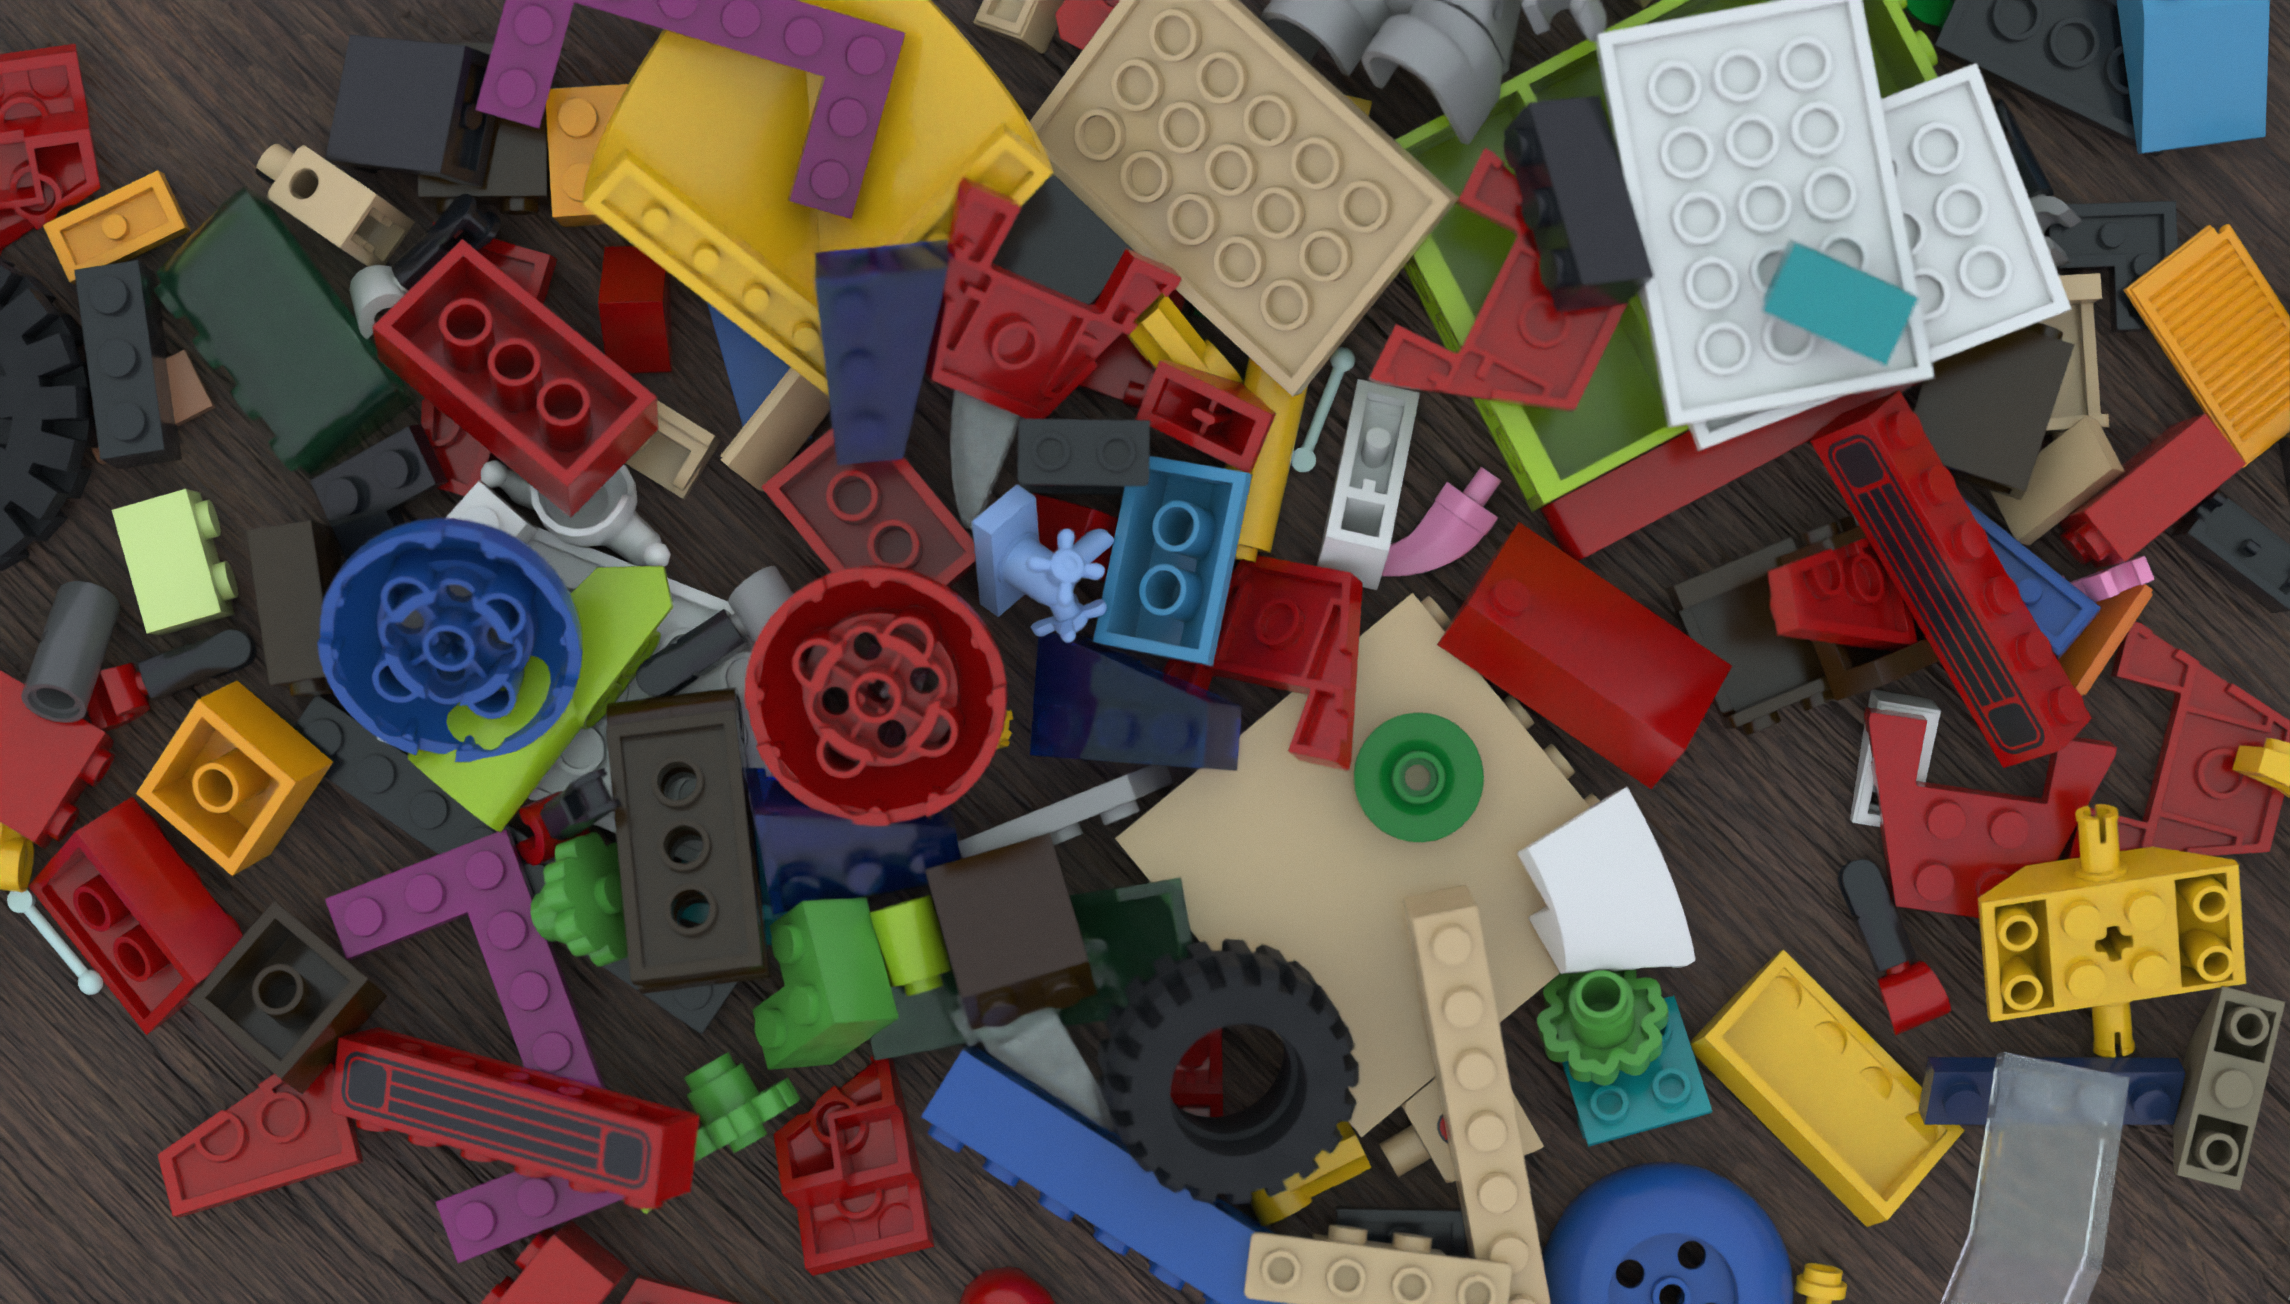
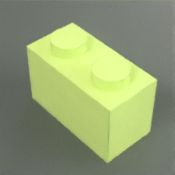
(175, 561)

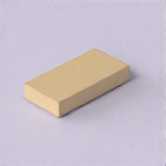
(2061, 481)

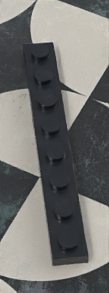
(413, 802)

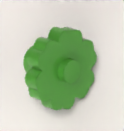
(583, 900)
(1603, 1023)
(732, 1105)

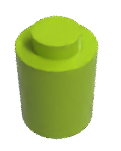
(912, 944)

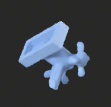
(1017, 564)

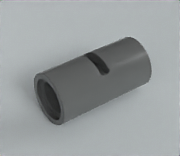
(71, 652)

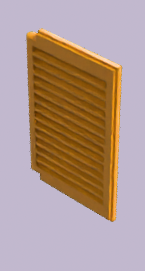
(2222, 336)

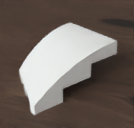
(1607, 893)

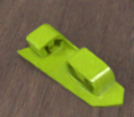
(618, 626)

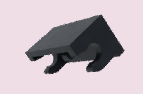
(2239, 549)

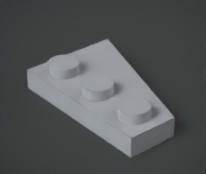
(1110, 800)

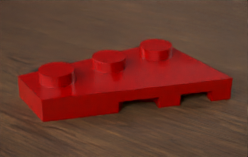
(1841, 600)
(259, 1146)

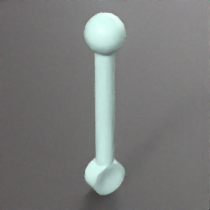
(1304, 457)
(89, 981)

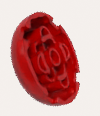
(839, 757)

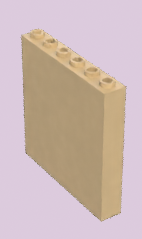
(1300, 867)

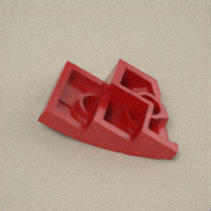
(43, 139)
(855, 1174)

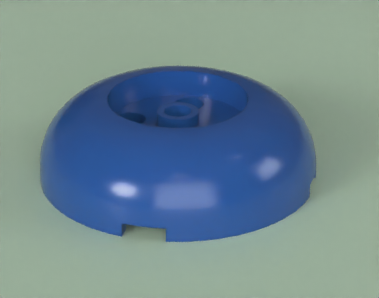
(409, 679)
(1646, 1217)

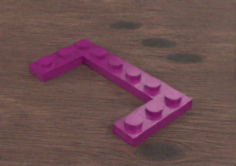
(847, 51)
(494, 891)

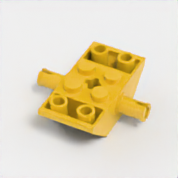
(2110, 931)

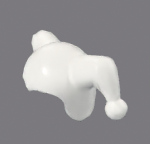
(603, 520)

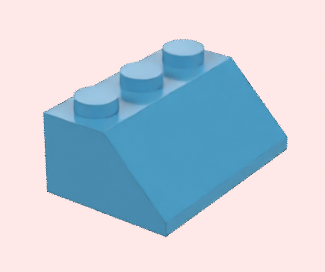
(1173, 561)

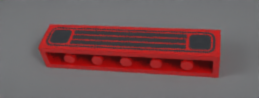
(1951, 579)
(515, 1116)

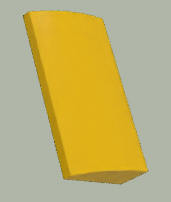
(1824, 1089)

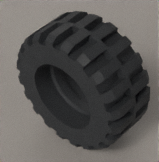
(1271, 1136)

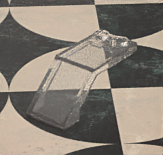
(2042, 1185)

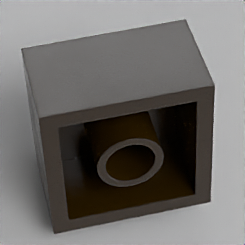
(287, 997)

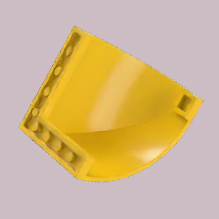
(712, 142)

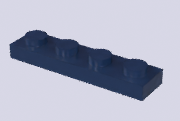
(1960, 1087)

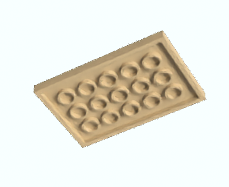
(1239, 175)

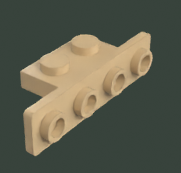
(1360, 1271)

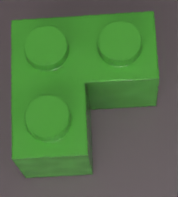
(832, 988)

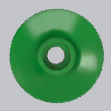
(1453, 771)

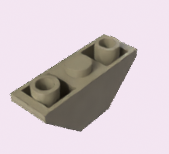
(2224, 1086)

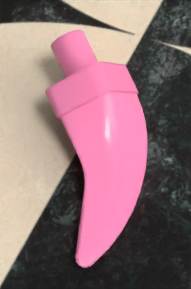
(1447, 530)

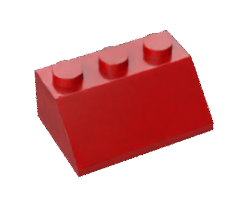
(136, 912)

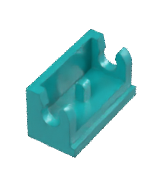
(1838, 302)

